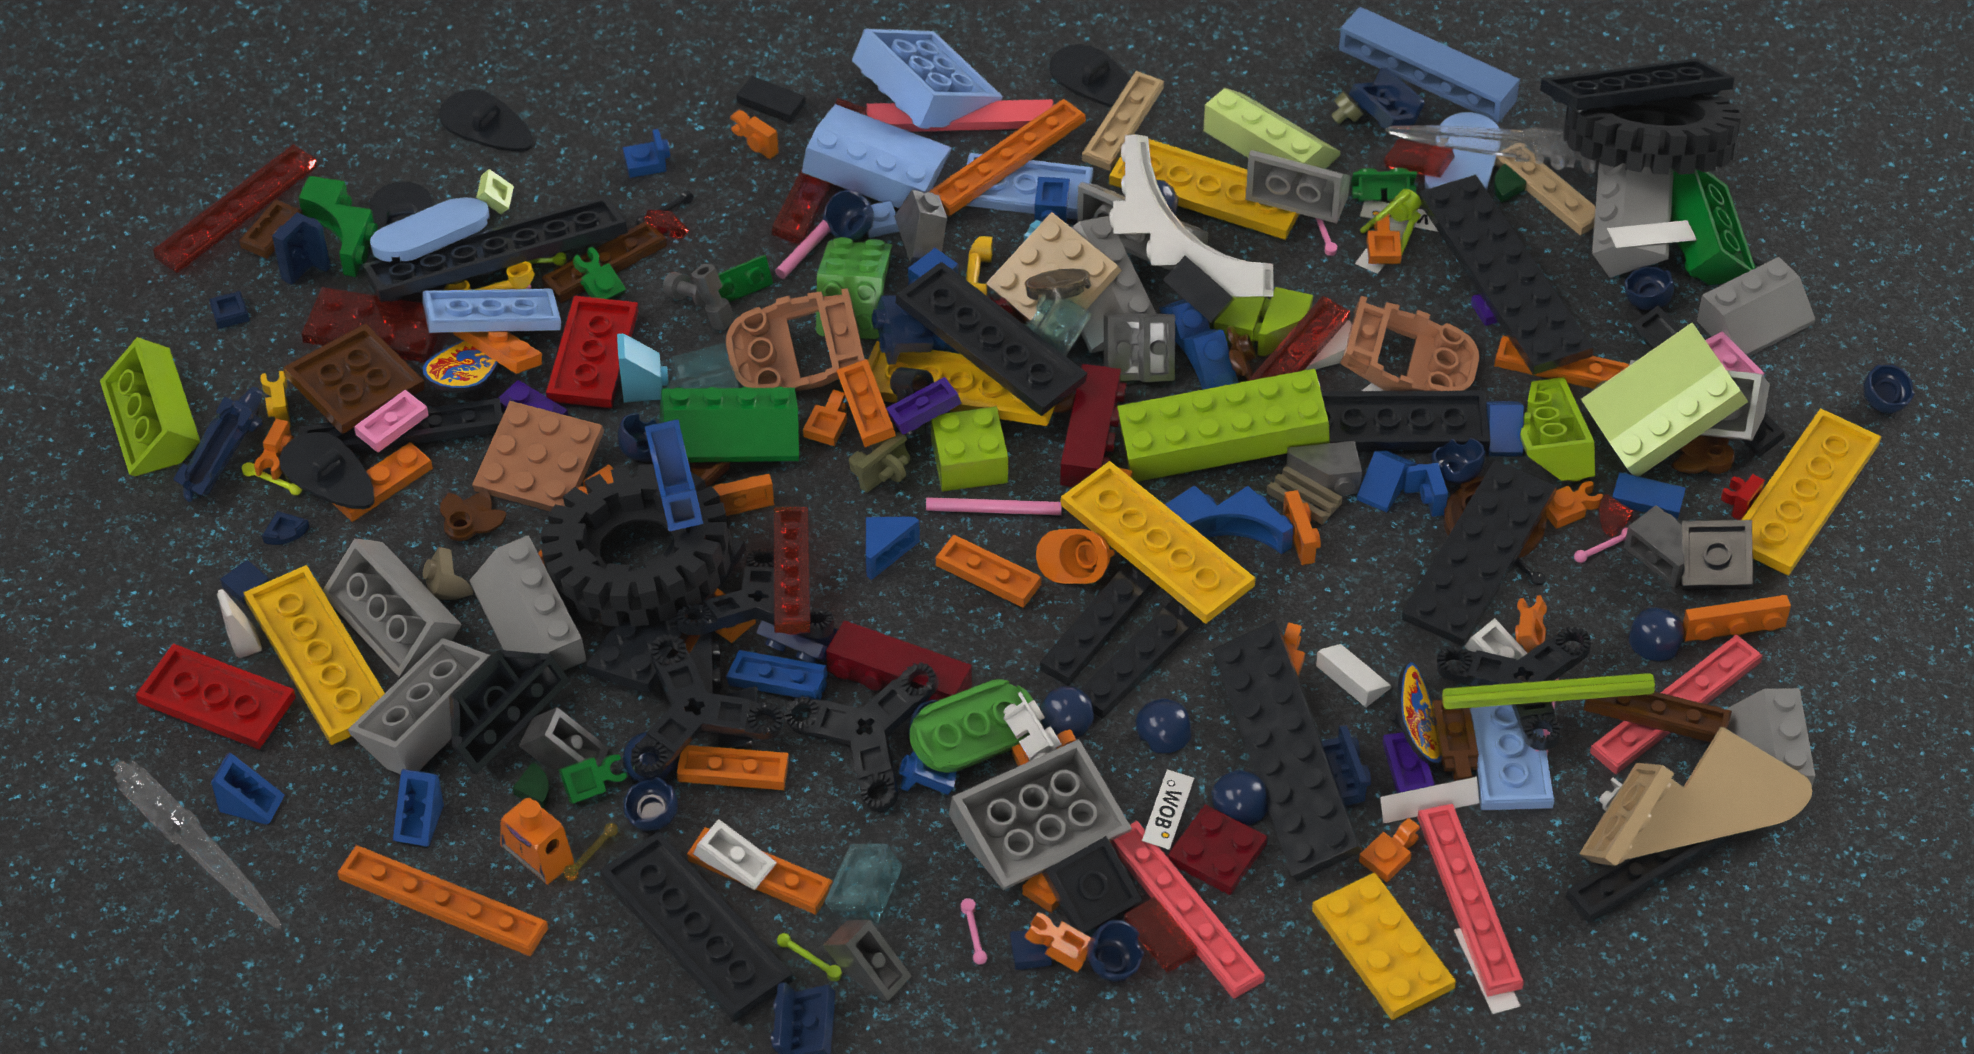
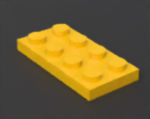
(1383, 946)

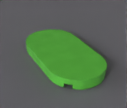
(966, 727)

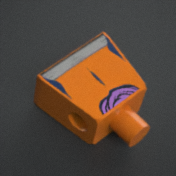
(529, 834)

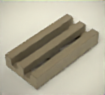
(1309, 492)

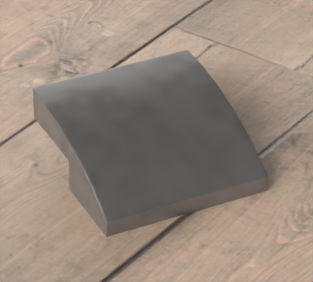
(1140, 346)

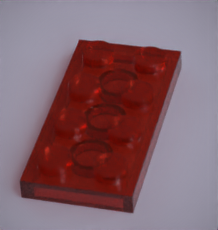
(397, 323)

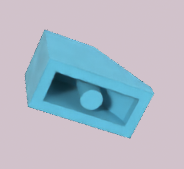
(640, 370)

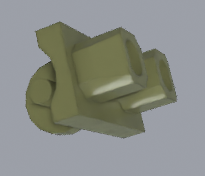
(884, 462)

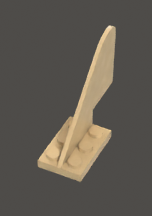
(1726, 794)

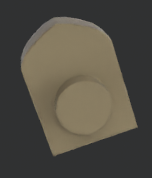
(441, 577)

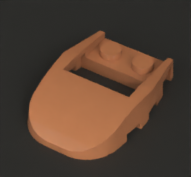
(763, 347)
(1440, 358)

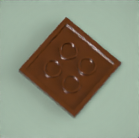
(352, 377)

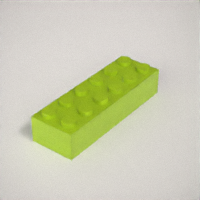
(1223, 425)

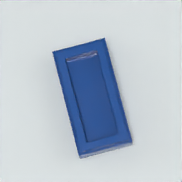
(1644, 494)

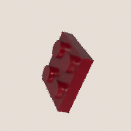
(1217, 849)

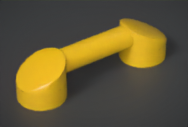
(979, 252)
(519, 278)

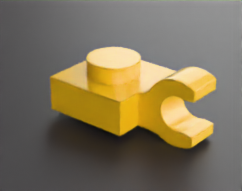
(276, 404)

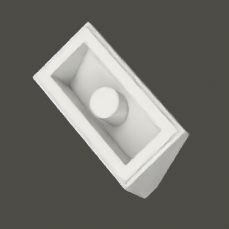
(1351, 674)

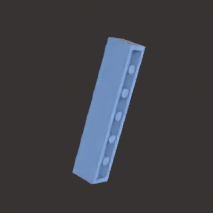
(1429, 64)

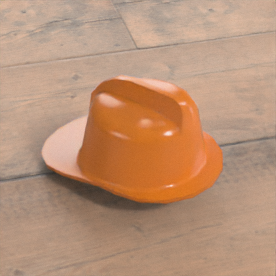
(1073, 556)

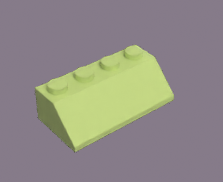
(1251, 126)

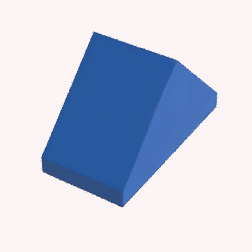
(1505, 425)
(1383, 480)
(888, 540)
(244, 792)
(417, 807)

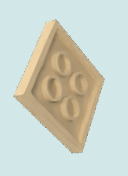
(1047, 249)

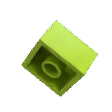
(969, 449)

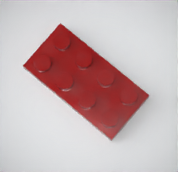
(587, 356)
(216, 696)

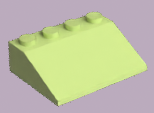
(1664, 400)

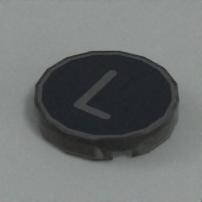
(1058, 284)

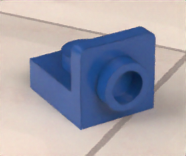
(647, 157)
(1052, 196)
(1431, 485)
(916, 771)

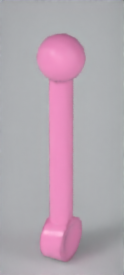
(1330, 247)
(1581, 556)
(968, 908)

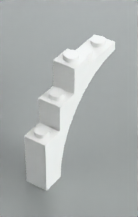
(1170, 241)

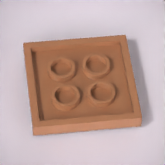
(537, 456)

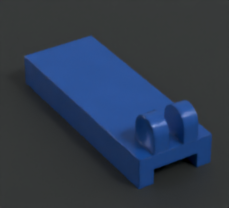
(778, 675)

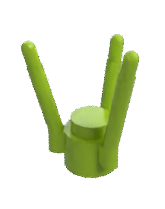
(1401, 208)

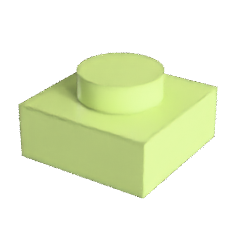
(495, 191)

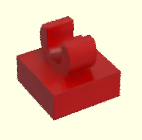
(1744, 494)

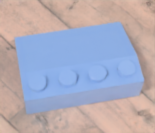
(922, 75)
(872, 156)

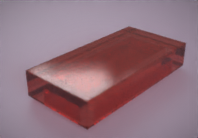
(1419, 157)
(1161, 935)

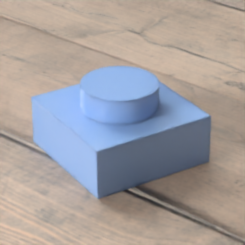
(883, 220)

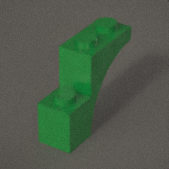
(331, 206)

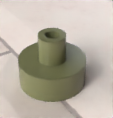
(1346, 109)

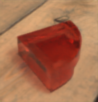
(668, 221)
(1613, 515)

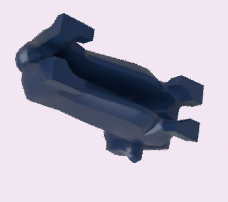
(220, 443)

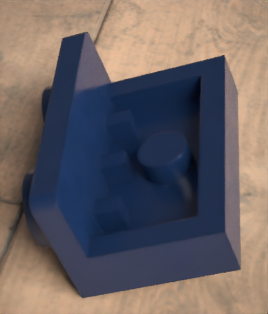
(1388, 100)
(300, 246)
(899, 330)
(808, 648)
(1345, 762)
(803, 1020)

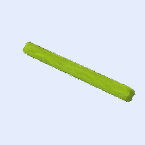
(1548, 691)

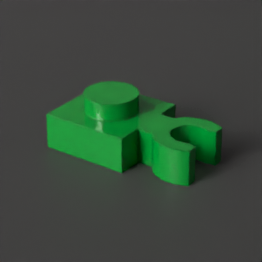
(599, 281)
(586, 778)

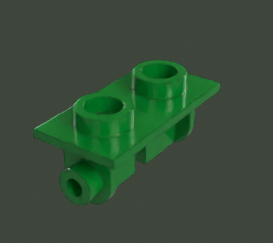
(1368, 183)
(745, 279)

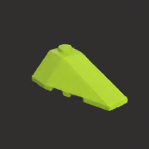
(1556, 431)

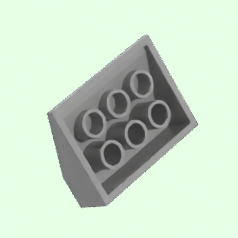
(1037, 814)

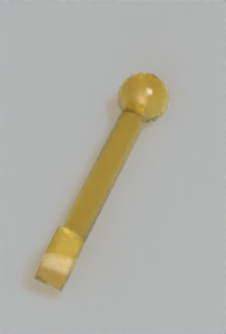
(571, 871)

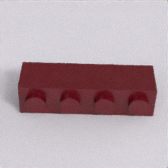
(1092, 423)
(879, 659)

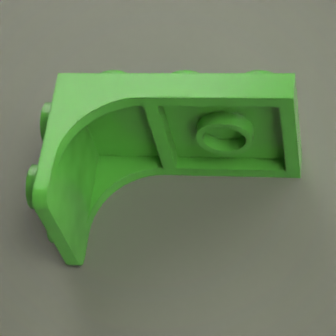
(861, 270)

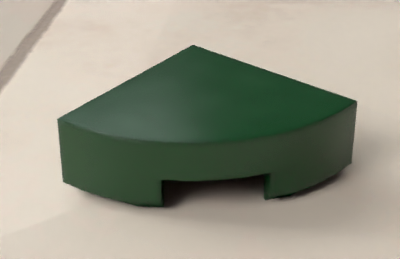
(1508, 183)
(533, 785)

